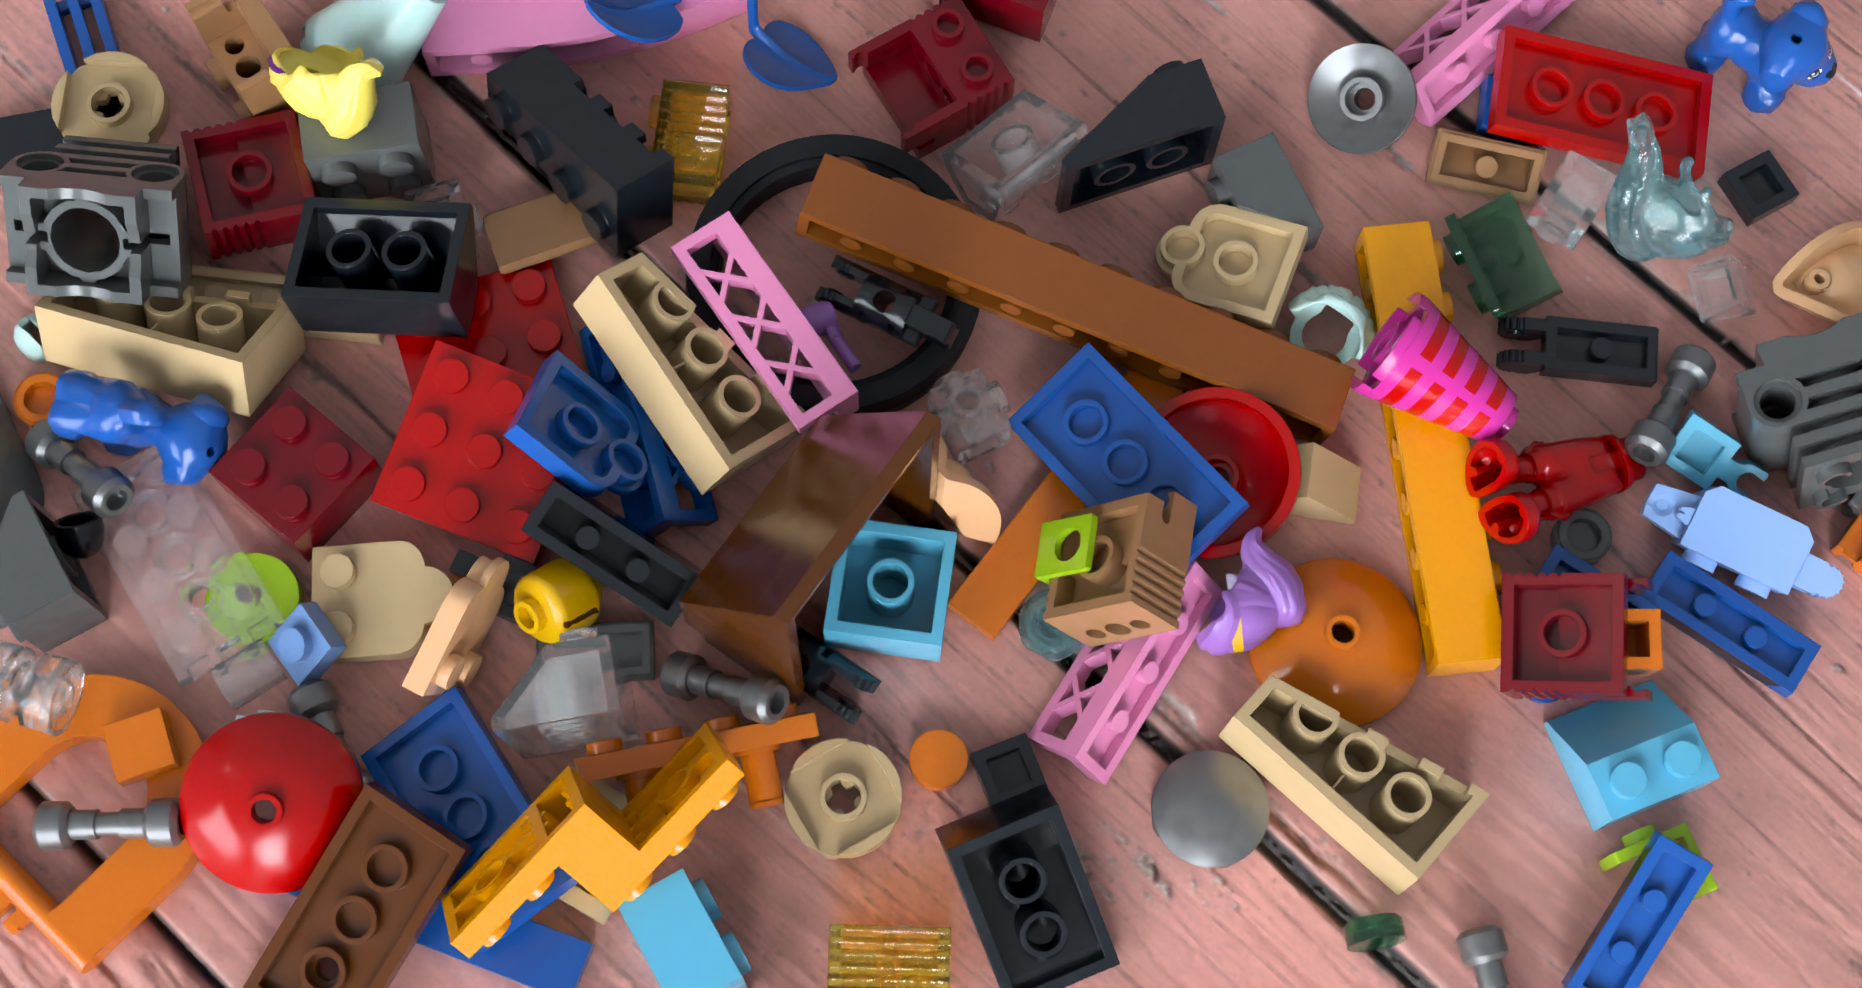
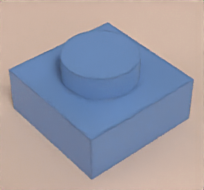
(307, 643)

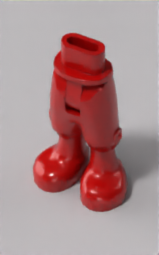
(1565, 474)

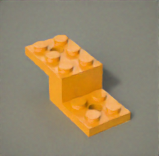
(591, 840)

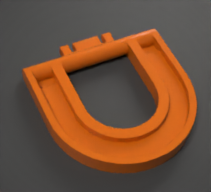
(136, 874)

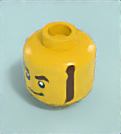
(556, 600)

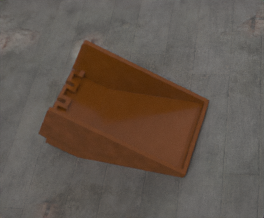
(803, 526)

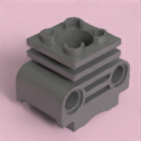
(98, 220)
(1806, 411)

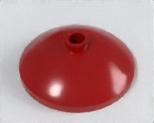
(1251, 445)
(276, 760)

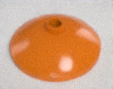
(1354, 677)

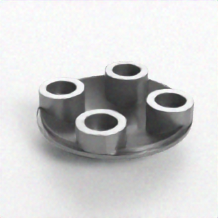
(1210, 809)

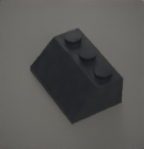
(383, 267)

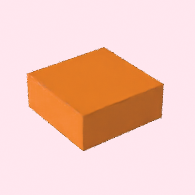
(141, 746)

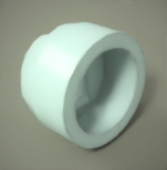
(25, 341)

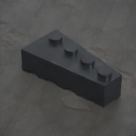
(583, 149)

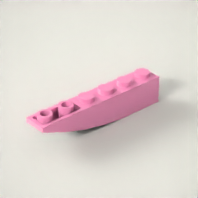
(489, 33)

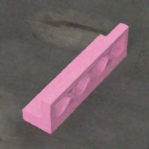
(1462, 61)
(782, 318)
(1135, 678)

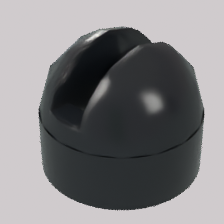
(80, 534)

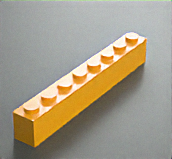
(1439, 520)

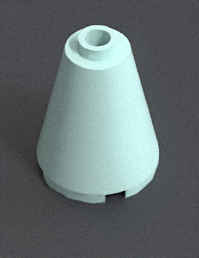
(382, 29)

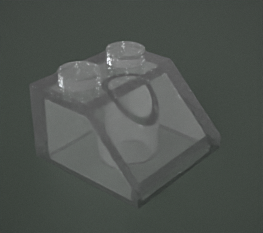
(1012, 154)

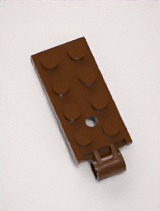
(364, 898)

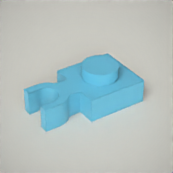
(1707, 452)

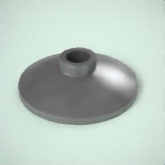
(1335, 96)

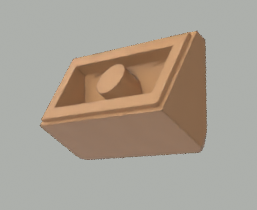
(1485, 164)
(535, 232)

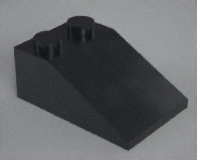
(1153, 134)
(1028, 893)

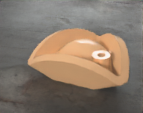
(1825, 274)
(965, 501)

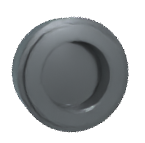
(1584, 535)

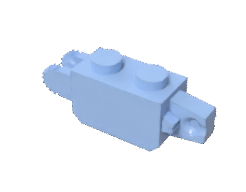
(1741, 537)

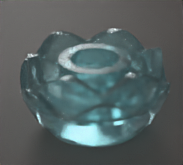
(1039, 635)

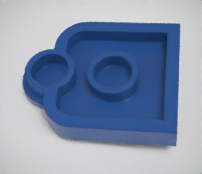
(578, 431)

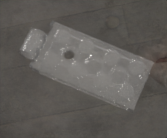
(169, 550)

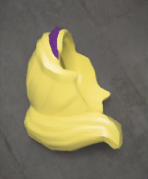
(328, 85)

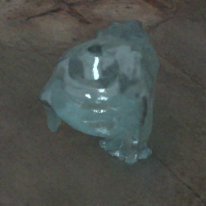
(1654, 215)

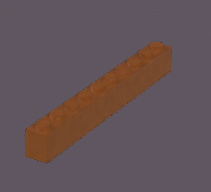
(1067, 295)

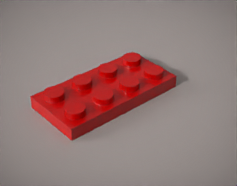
(1583, 94)

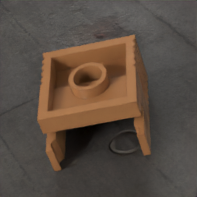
(241, 40)
(1133, 574)

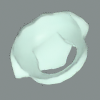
(1341, 299)

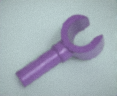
(825, 322)

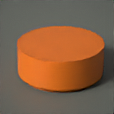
(35, 397)
(938, 760)

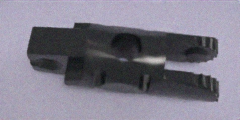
(907, 320)
(823, 667)

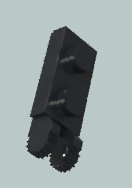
(1582, 350)

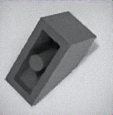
(1262, 182)

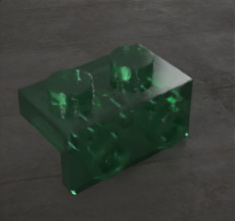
(1502, 257)

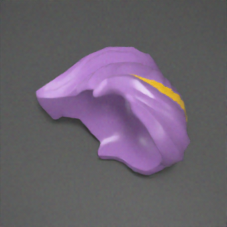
(1257, 600)

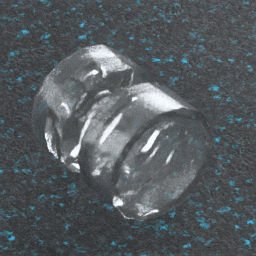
(39, 690)

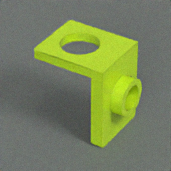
(1052, 535)
(1637, 840)

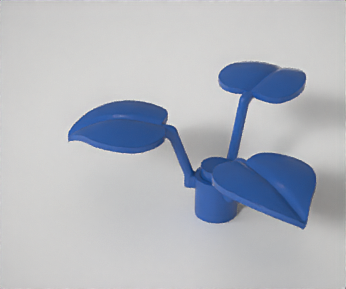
(777, 56)

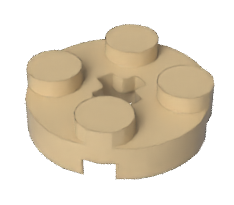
(107, 76)
(852, 765)

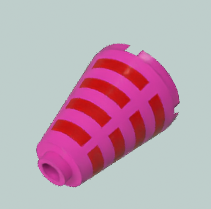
(1435, 374)

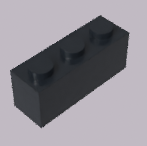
(611, 550)

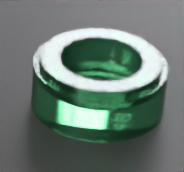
(1374, 932)

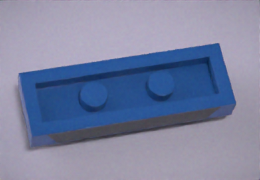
(1730, 624)
(1640, 916)

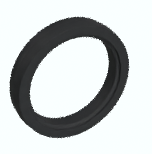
(796, 164)

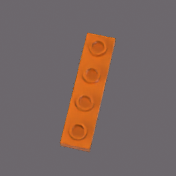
(751, 742)

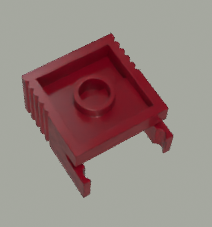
(935, 76)
(248, 181)
(1567, 636)

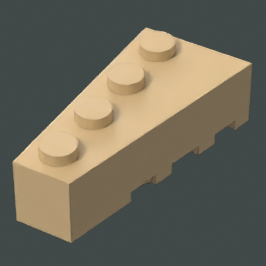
(177, 344)
(683, 373)
(1352, 782)

